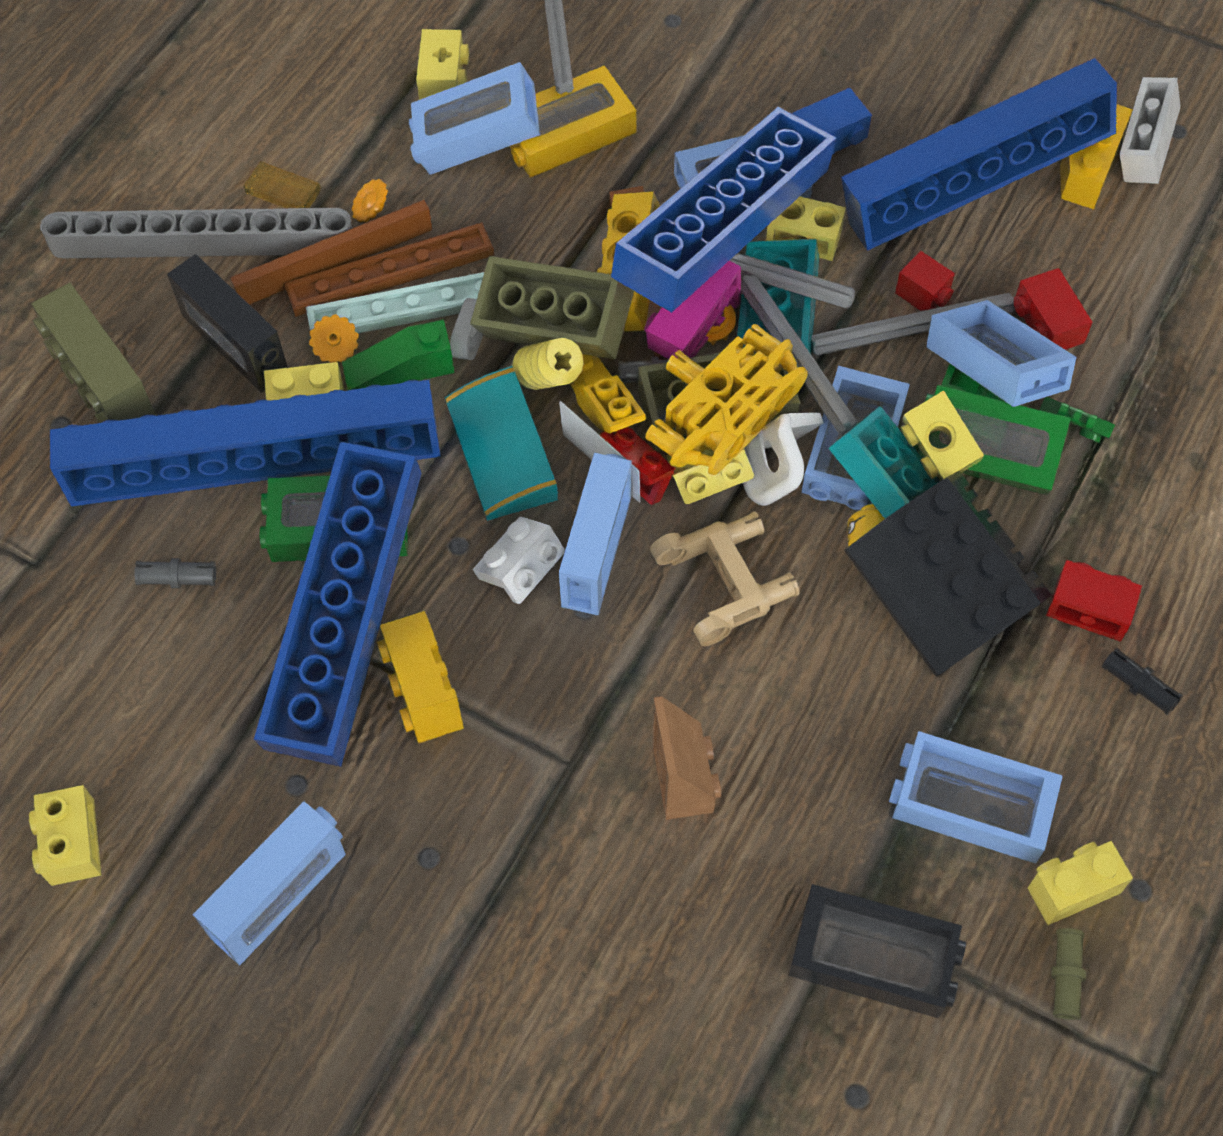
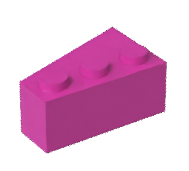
(690, 322)

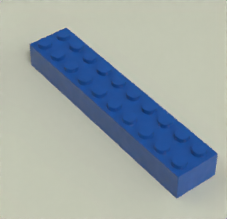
(239, 442)

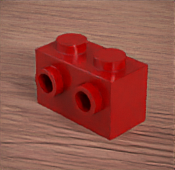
(1053, 309)
(1094, 600)

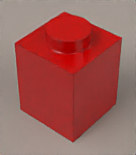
(925, 283)

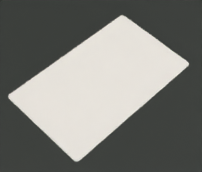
(590, 442)

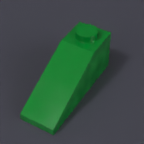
(408, 355)

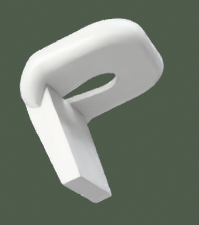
(781, 436)

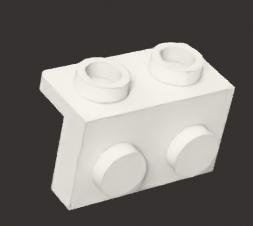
(520, 558)

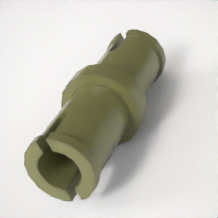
(1068, 974)

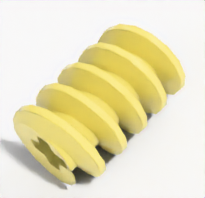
(548, 364)

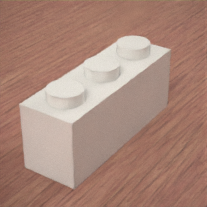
(1150, 130)

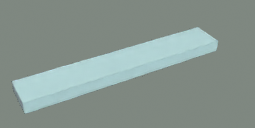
(401, 305)

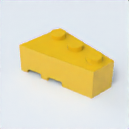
(1086, 170)
(420, 677)

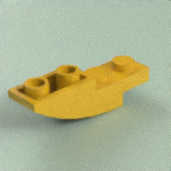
(605, 397)

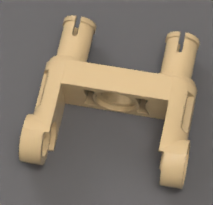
(749, 597)

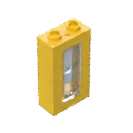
(576, 122)

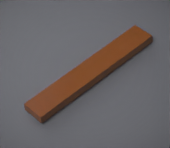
(334, 252)
(390, 268)

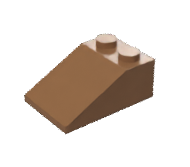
(683, 762)

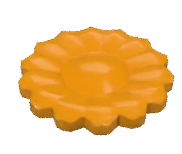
(369, 200)
(333, 339)

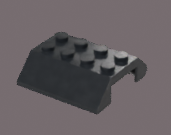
(946, 573)

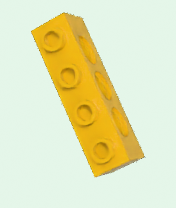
(625, 215)

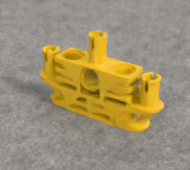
(714, 417)

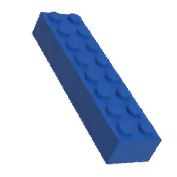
(981, 154)
(722, 209)
(339, 604)

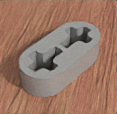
(465, 338)

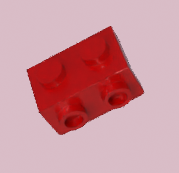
(653, 468)

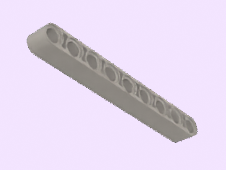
(190, 232)

